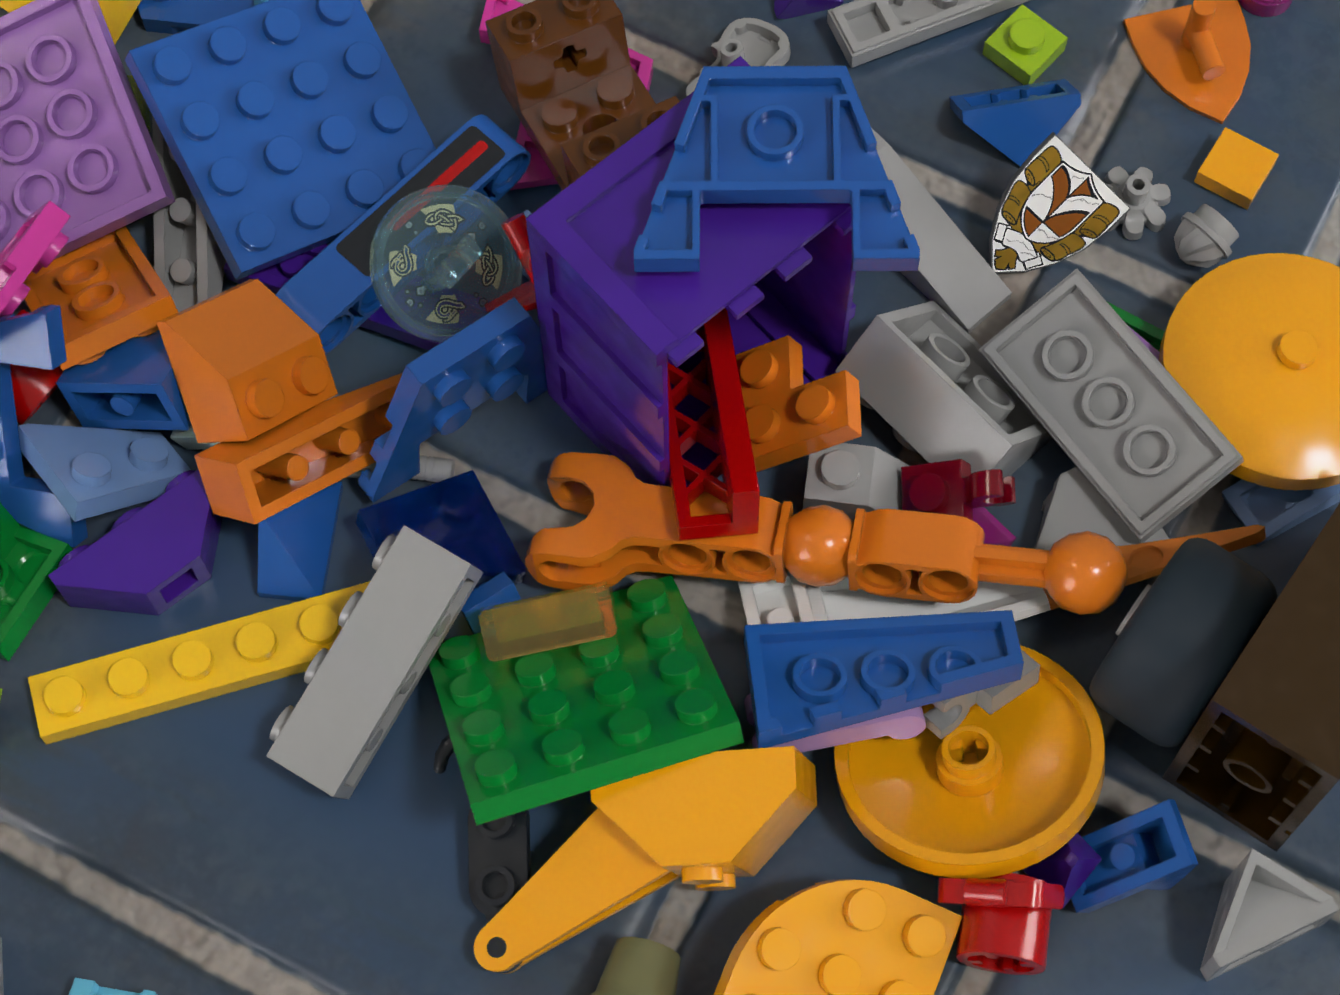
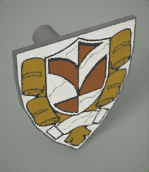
(1050, 210)

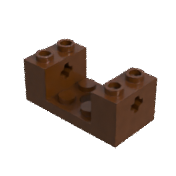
(571, 81)

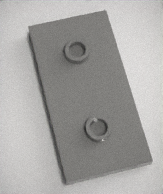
(1111, 405)

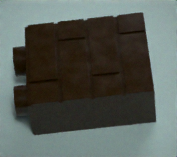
(1274, 724)

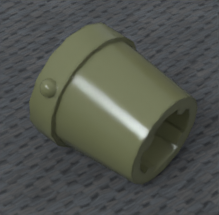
(640, 968)

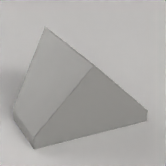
(1260, 911)

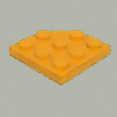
(843, 942)

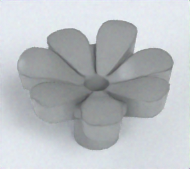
(1142, 199)

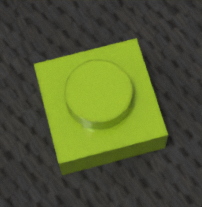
(1025, 45)

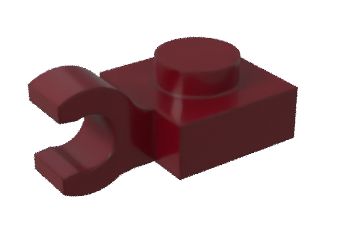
(952, 489)

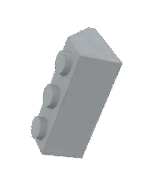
(941, 391)

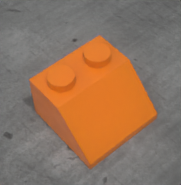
(245, 363)

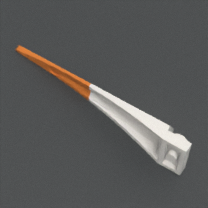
(802, 602)

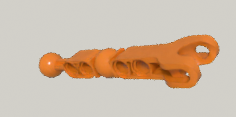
(881, 551)

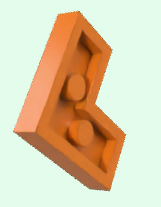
(790, 416)

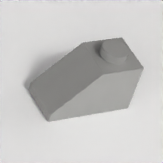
(853, 478)

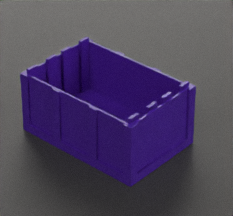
(618, 328)

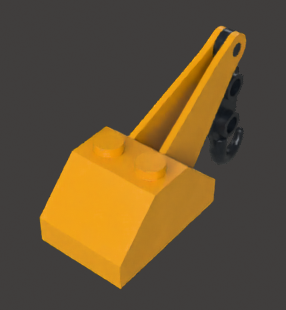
(687, 820)

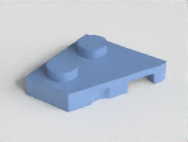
(100, 467)

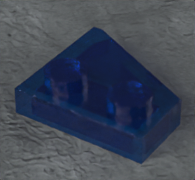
(452, 516)

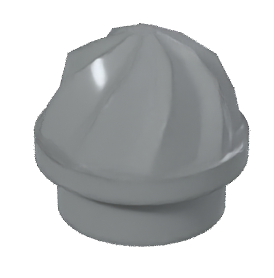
(1204, 237)

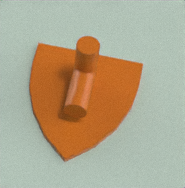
(1195, 54)

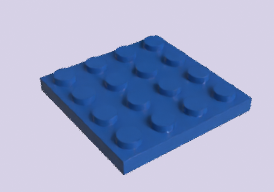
(282, 123)

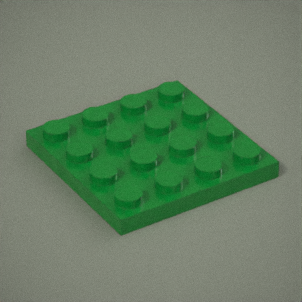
(583, 711)

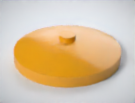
(1264, 364)
(988, 792)

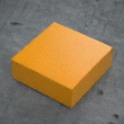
(1236, 168)

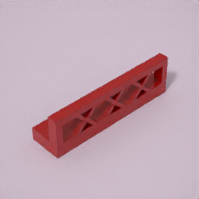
(730, 440)

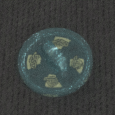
(441, 260)

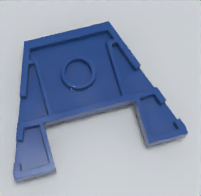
(775, 140)
(36, 342)
(449, 381)

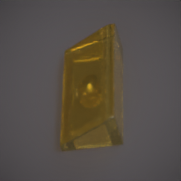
(548, 621)

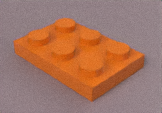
(103, 296)

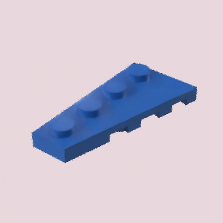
(857, 670)

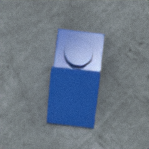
(1137, 855)

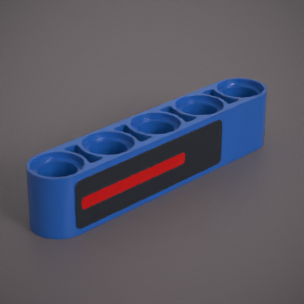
(336, 286)

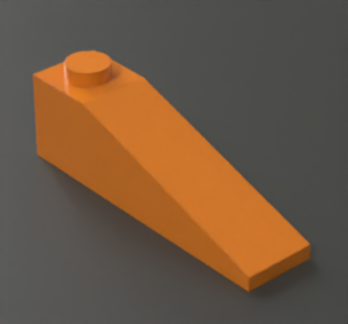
(298, 456)

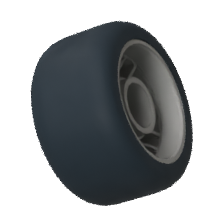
(1181, 641)

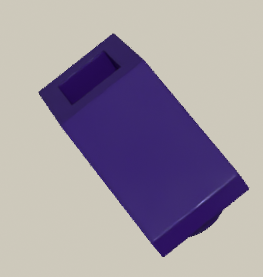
(148, 556)

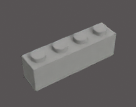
(372, 663)

